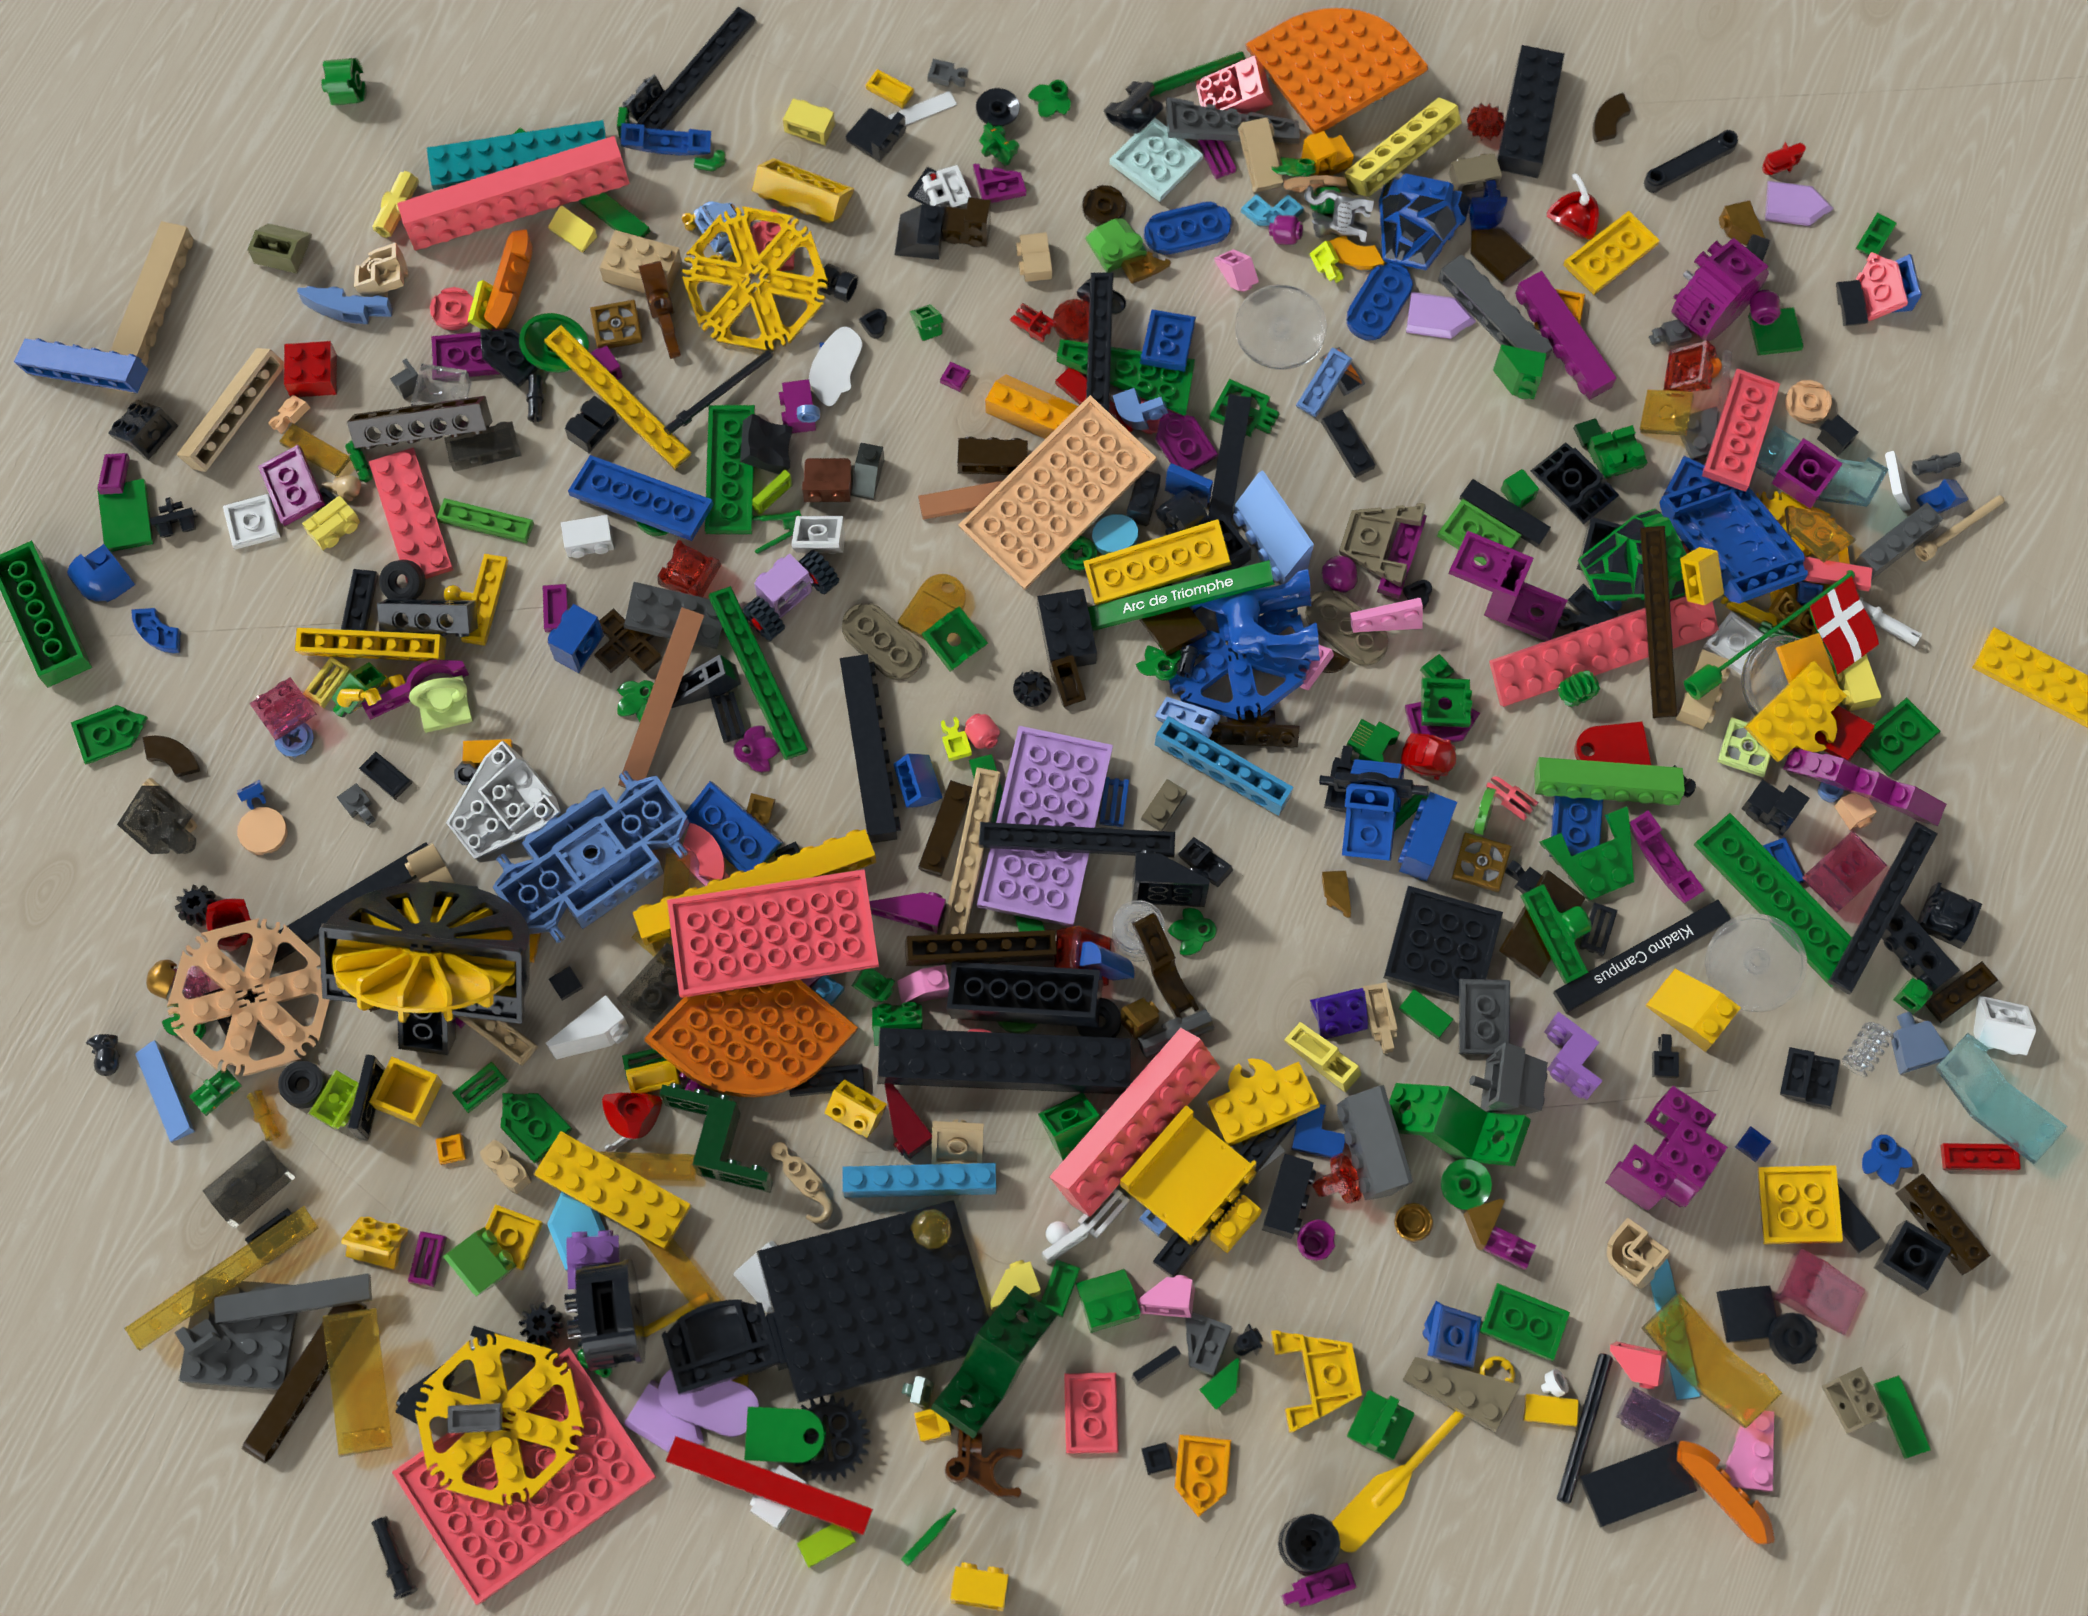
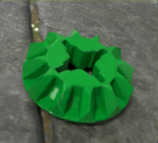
(1088, 551)

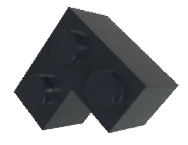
(1237, 547)
(1775, 807)

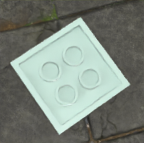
(1156, 160)

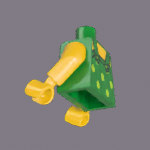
(362, 686)

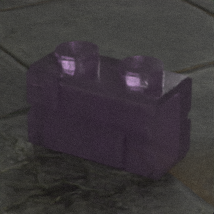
(1647, 1415)

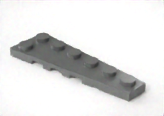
(1208, 123)

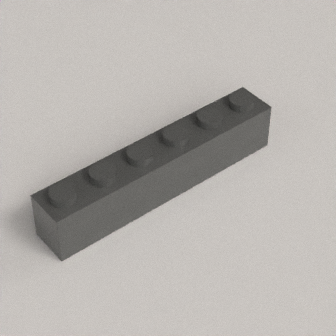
(1491, 307)

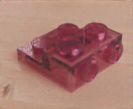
(283, 708)

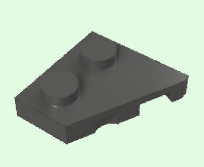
(1700, 433)
(1206, 1342)

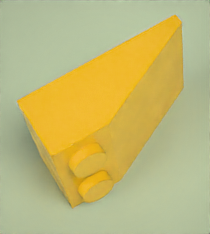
(1693, 1008)

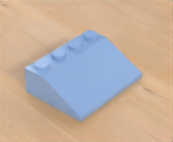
(1273, 529)

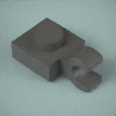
(1673, 332)
(356, 802)

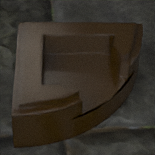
(1336, 663)

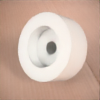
(1555, 1383)

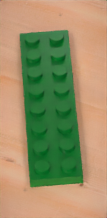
(1774, 892)

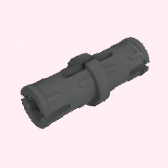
(1936, 463)

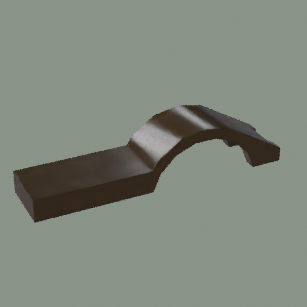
(1163, 965)

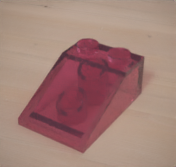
(1844, 871)
(1819, 1291)

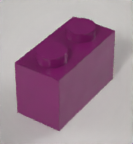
(795, 395)

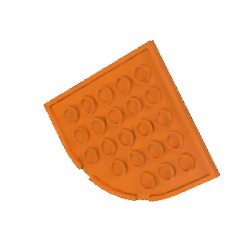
(1335, 62)
(752, 1038)

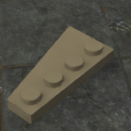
(1467, 1392)

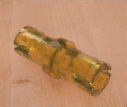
(263, 1115)

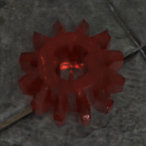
(1485, 121)

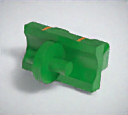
(995, 144)
(215, 1091)

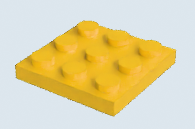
(1800, 1204)

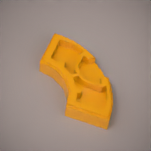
(1356, 256)

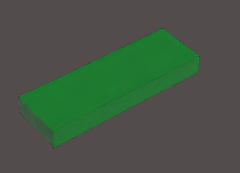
(1902, 1417)

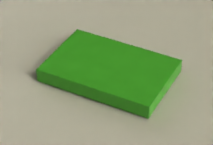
(1473, 519)

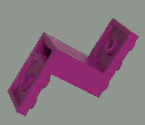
(1505, 577)

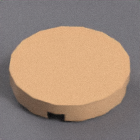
(1808, 402)
(262, 830)

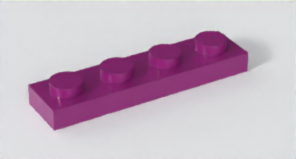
(1402, 552)

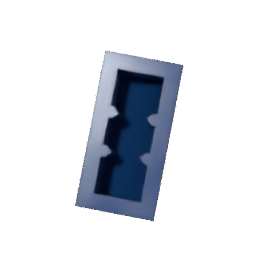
(917, 780)
(1109, 963)

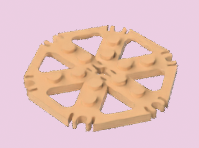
(227, 1003)

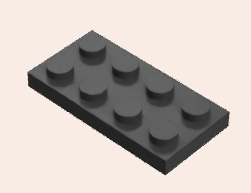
(657, 610)

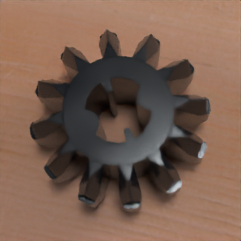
(187, 903)
(550, 1319)

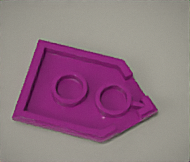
(1184, 441)
(1455, 734)

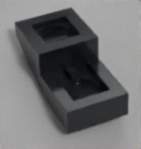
(1201, 856)

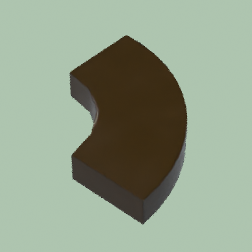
(1608, 116)
(172, 753)

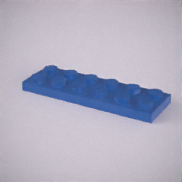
(641, 497)

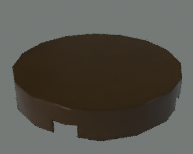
(1103, 205)

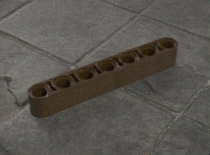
(292, 1394)

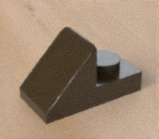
(1067, 680)

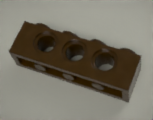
(1943, 1223)

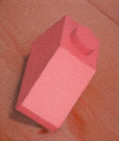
(1641, 1363)

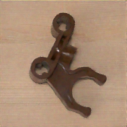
(660, 303)
(980, 1469)

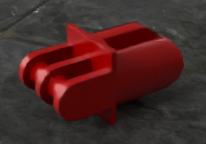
(1783, 158)
(1032, 321)

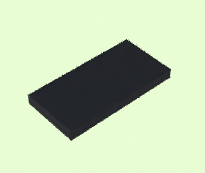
(1637, 1484)

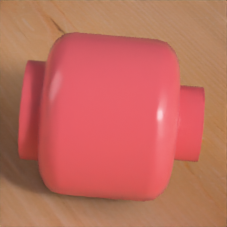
(982, 731)

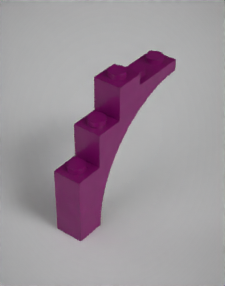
(1866, 783)

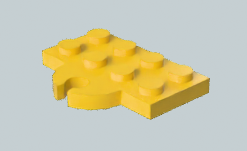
(1798, 714)
(1261, 1100)

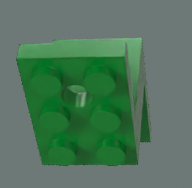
(1458, 1124)

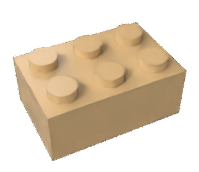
(629, 252)

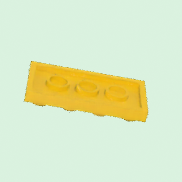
(1611, 252)

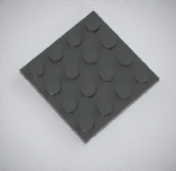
(250, 1351)

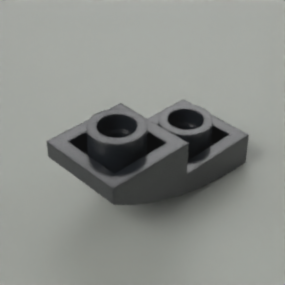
(1852, 302)

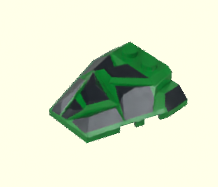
(1615, 563)

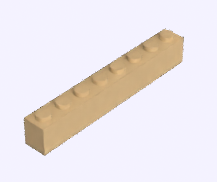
(153, 291)

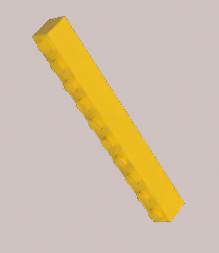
(831, 857)

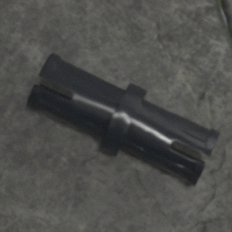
(535, 398)

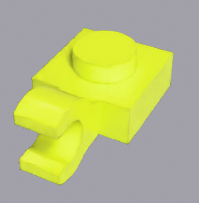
(1324, 259)

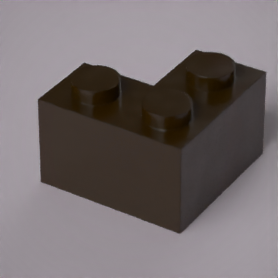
(968, 225)

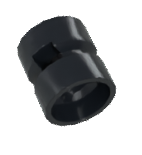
(840, 283)

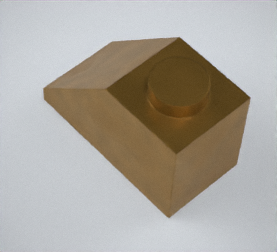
(1740, 222)
(1139, 1017)

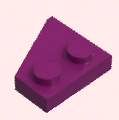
(999, 184)

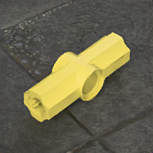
(389, 213)

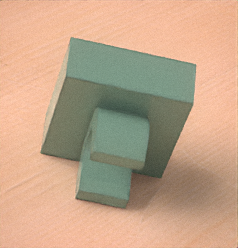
(919, 1391)

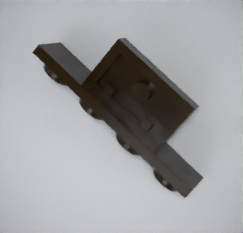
(1255, 731)

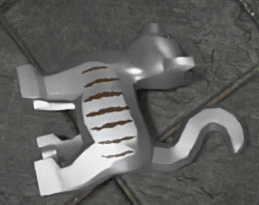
(1344, 212)

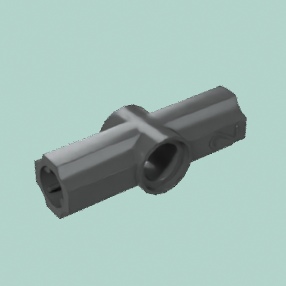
(1155, 1040)

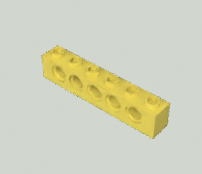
(1403, 147)

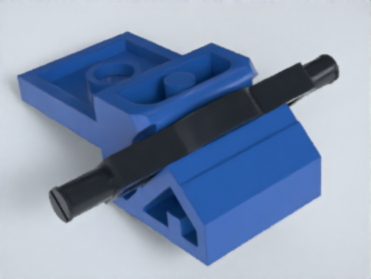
(1372, 802)

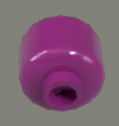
(1286, 229)
(1765, 307)

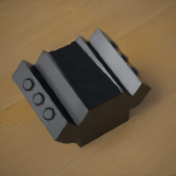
(1575, 482)

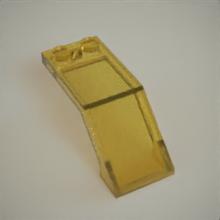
(1709, 1364)
(357, 1382)

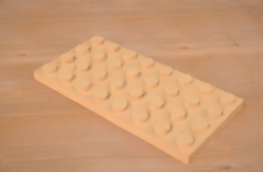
(1057, 492)

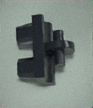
(164, 522)

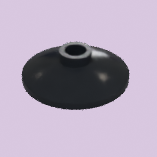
(997, 100)

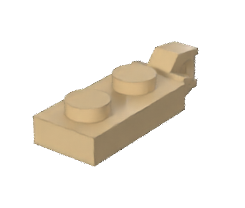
(1381, 1015)

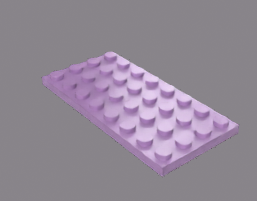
(1048, 783)

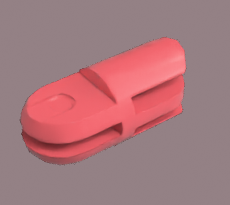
(1512, 797)

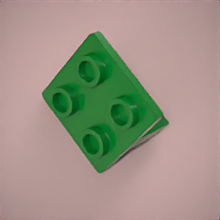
(896, 1016)
(1380, 1424)

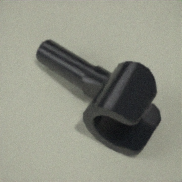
(1689, 786)

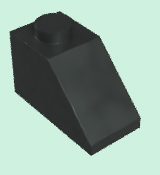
(867, 471)

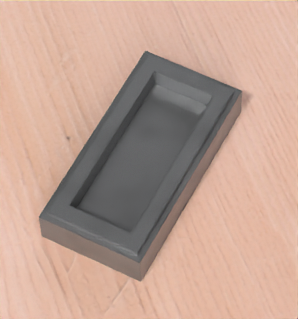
(475, 1418)

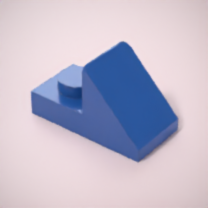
(1943, 497)

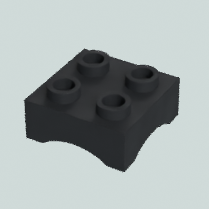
(765, 444)

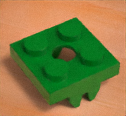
(960, 624)
(1454, 689)

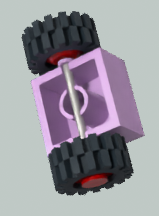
(784, 588)

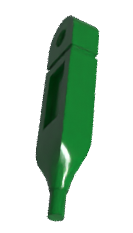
(927, 1539)

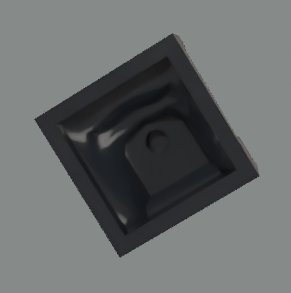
(1949, 915)

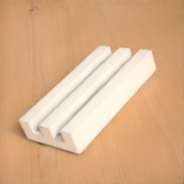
(1117, 1195)

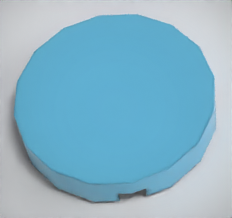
(1114, 533)

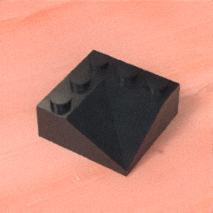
(1168, 882)

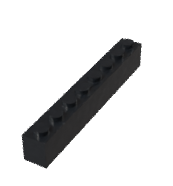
(868, 748)

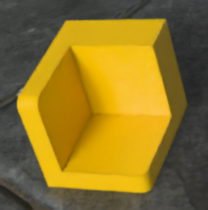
(931, 1425)

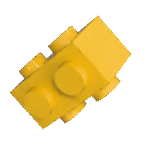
(855, 1108)

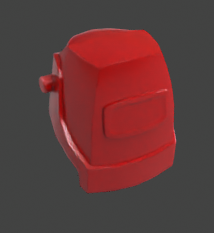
(1428, 755)
(228, 913)

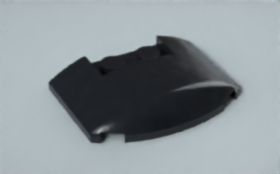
(719, 1344)

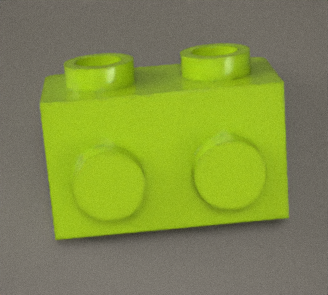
(335, 1101)

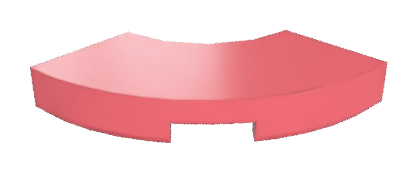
(707, 851)

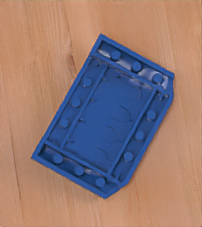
(1750, 542)

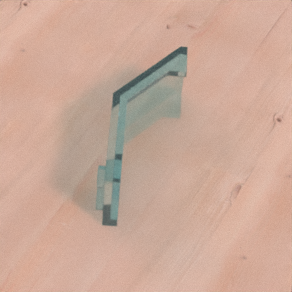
(1852, 485)
(1996, 1102)

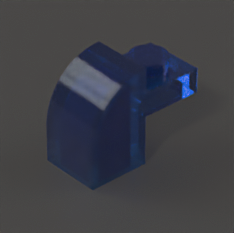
(1488, 210)

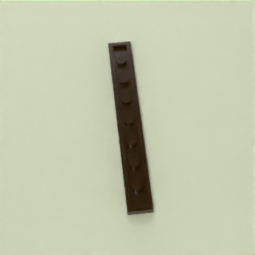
(1658, 622)

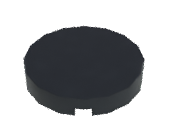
(1792, 1338)

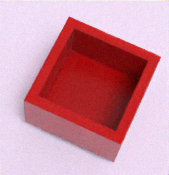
(310, 369)

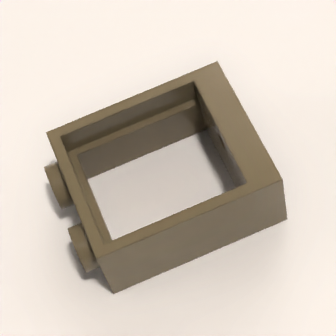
(1858, 1397)

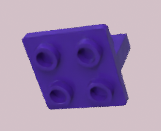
(1341, 1013)

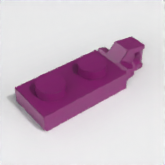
(1321, 1586)

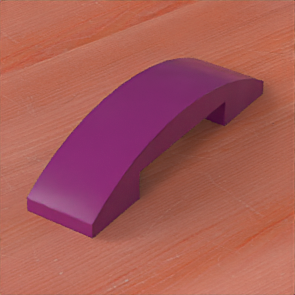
(1663, 859)

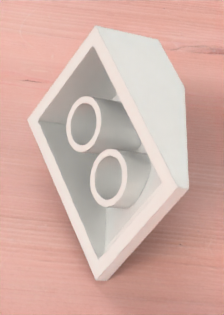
(592, 1030)

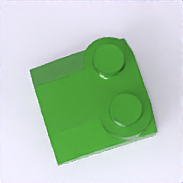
(1115, 243)

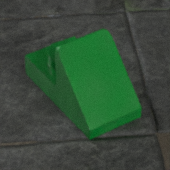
(927, 322)

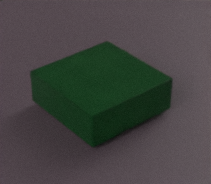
(1586, 430)

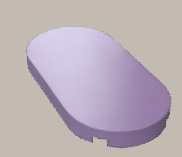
(717, 1408)

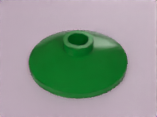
(1479, 1187)

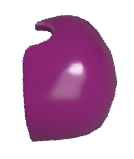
(1340, 574)
(1316, 1240)

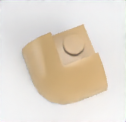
(381, 272)
(1635, 1254)

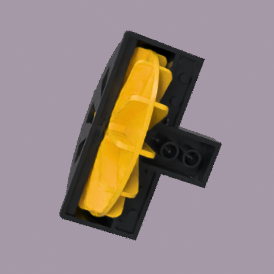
(430, 957)

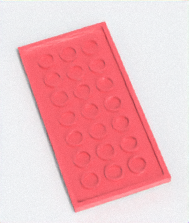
(772, 933)

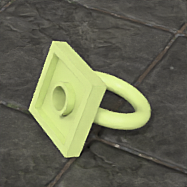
(442, 703)

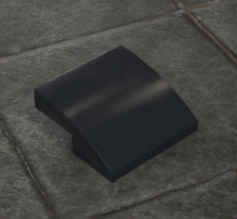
(1810, 1078)
(1746, 1313)

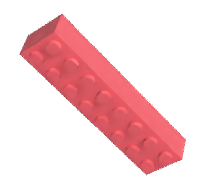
(1134, 1122)

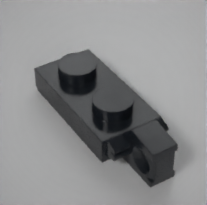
(1335, 799)

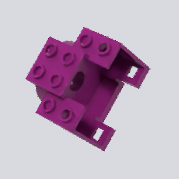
(1680, 1161)

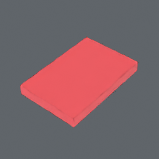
(1091, 1413)

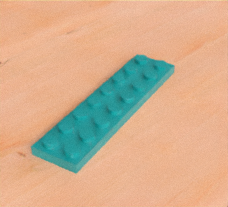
(477, 158)

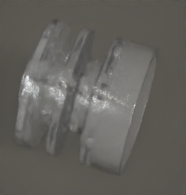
(1123, 935)

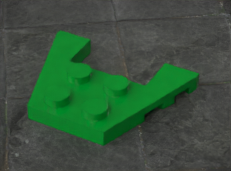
(1602, 866)

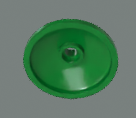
(538, 329)

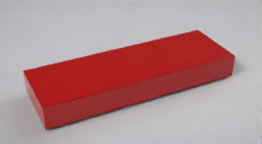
(1979, 1157)

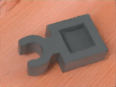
(944, 72)

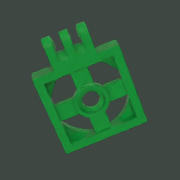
(1263, 418)

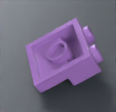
(590, 1250)

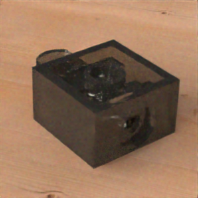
(157, 831)

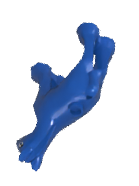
(1244, 620)

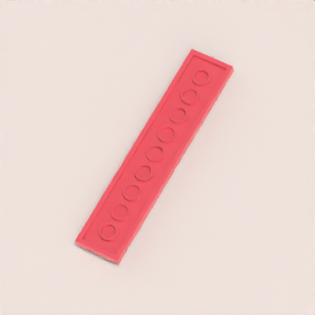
(1594, 650)

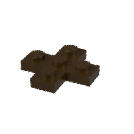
(624, 645)

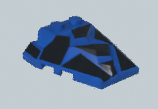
(1419, 219)

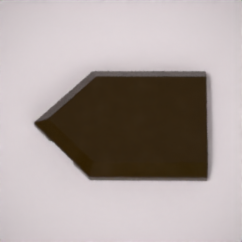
(1498, 252)

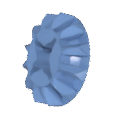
(304, 734)

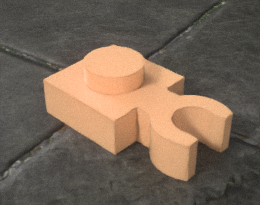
(289, 412)

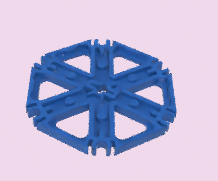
(1240, 671)

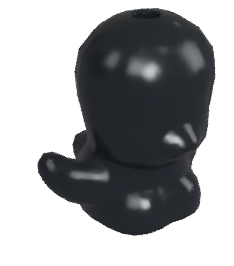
(106, 1056)

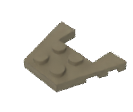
(1370, 535)

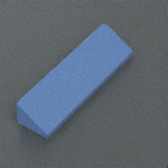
(164, 1091)

